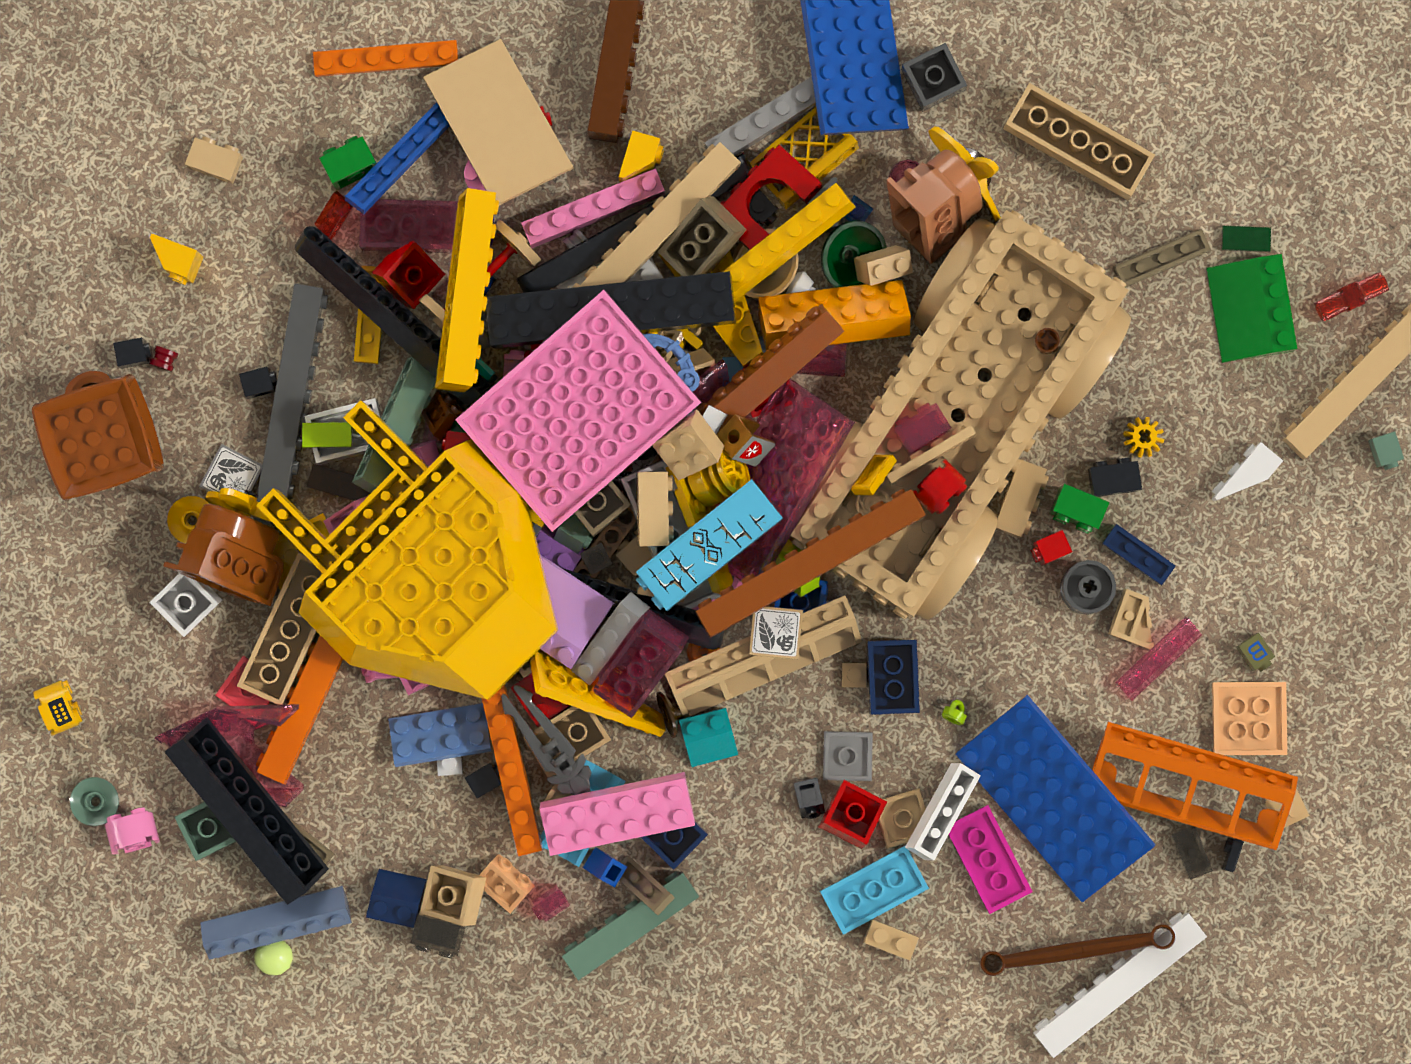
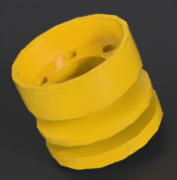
(719, 480)

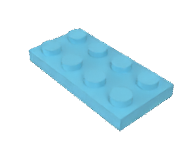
(874, 889)

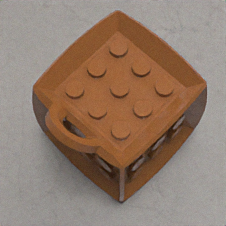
(97, 435)

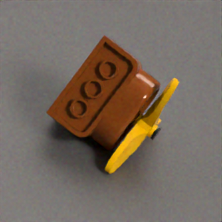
(232, 549)

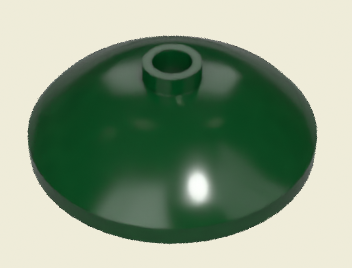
(858, 239)

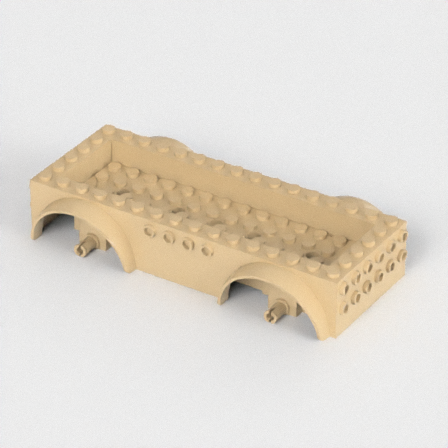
(1004, 270)

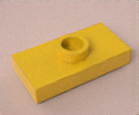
(873, 475)

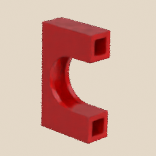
(777, 168)

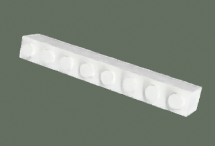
(1117, 986)

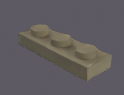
(645, 886)

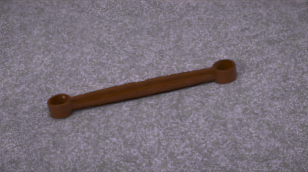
(1077, 950)

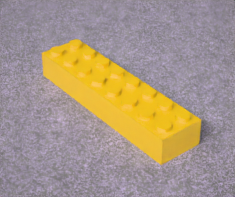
(466, 290)

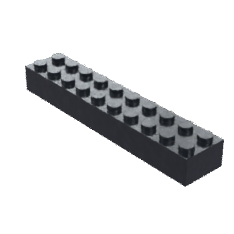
(649, 304)

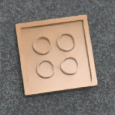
(1249, 718)

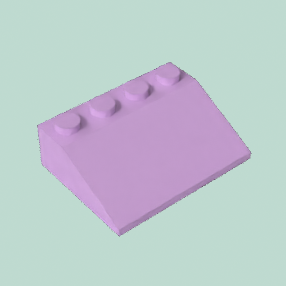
(577, 612)

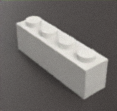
(942, 811)

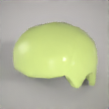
(273, 958)

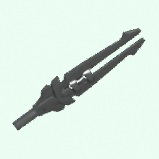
(570, 774)

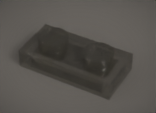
(1192, 852)

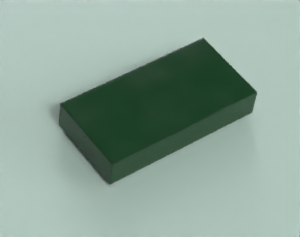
(1246, 239)

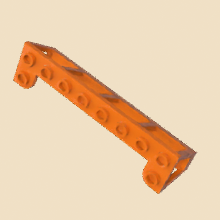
(1199, 765)

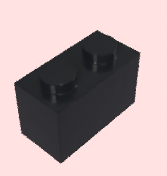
(1114, 478)

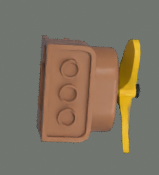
(941, 196)

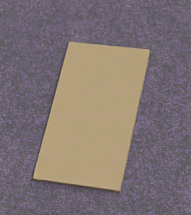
(498, 122)

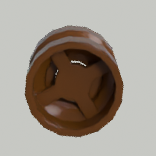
(1045, 338)

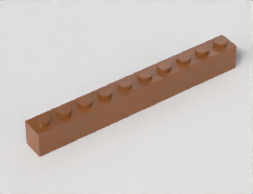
(810, 563)

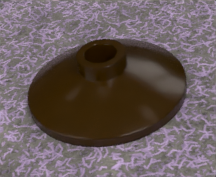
(670, 713)

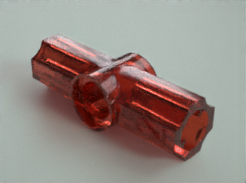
(1351, 296)

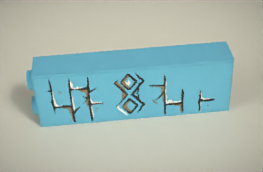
(708, 546)

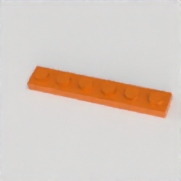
(385, 58)

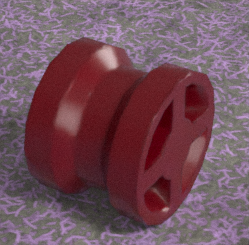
(163, 358)

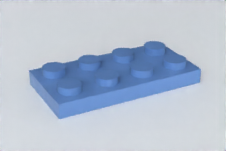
(439, 735)

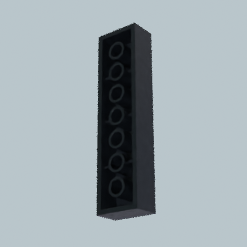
(247, 810)

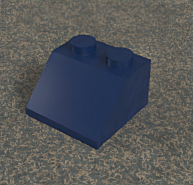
(396, 898)

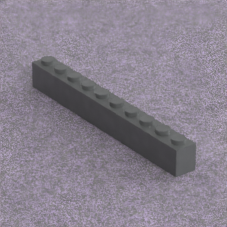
(292, 391)

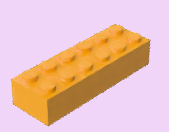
(861, 311)

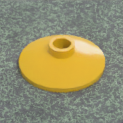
(180, 514)

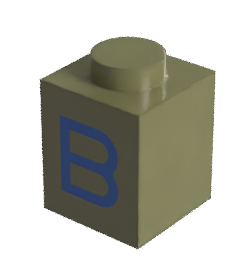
(1256, 652)

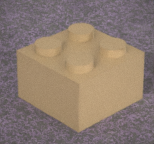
(689, 446)
(453, 895)

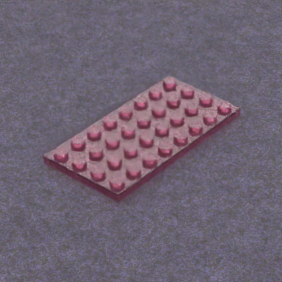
(806, 442)

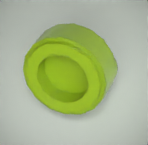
(953, 715)

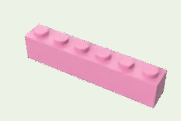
(593, 208)

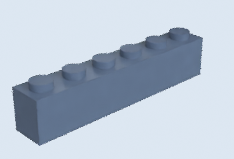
(275, 923)

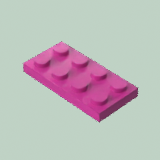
(989, 859)

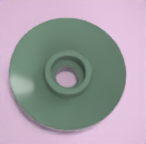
(82, 798)

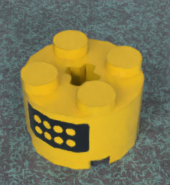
(57, 707)

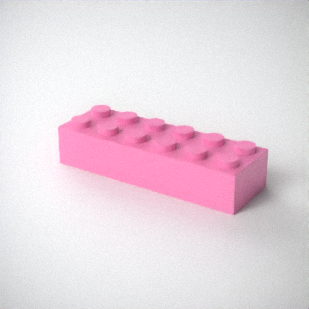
(617, 813)

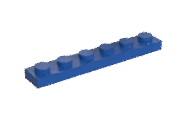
(398, 160)

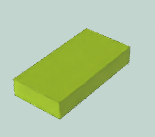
(326, 435)

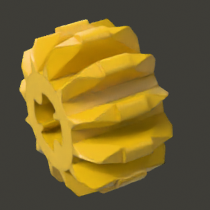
(1134, 437)

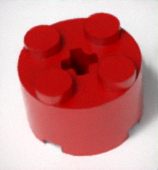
(939, 487)

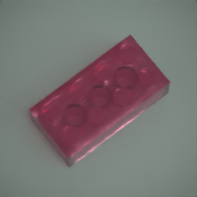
(398, 222)
(640, 663)

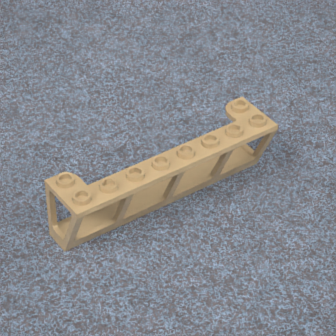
(734, 671)

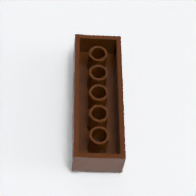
(614, 70)

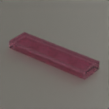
(1158, 658)

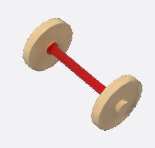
(515, 244)

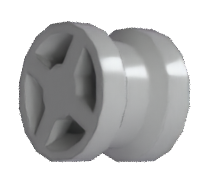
(575, 239)

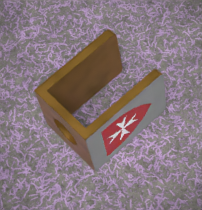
(742, 443)

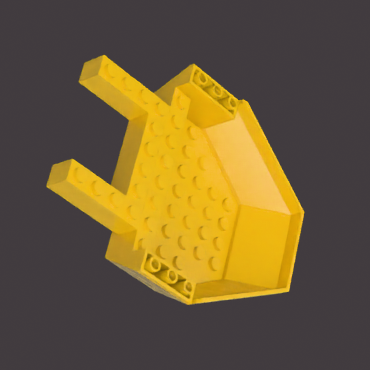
(429, 571)

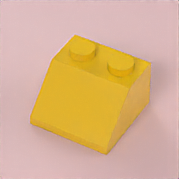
(641, 155)
(177, 260)

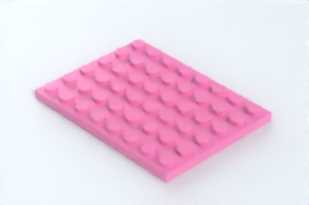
(578, 410)

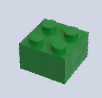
(348, 162)
(1078, 508)

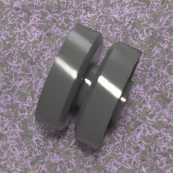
(1101, 582)

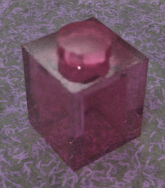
(550, 903)

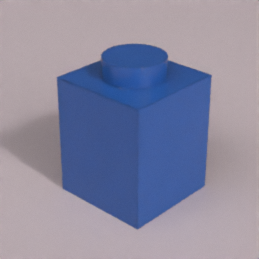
(605, 867)

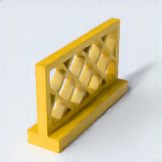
(821, 166)

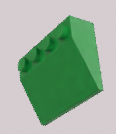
(1252, 308)

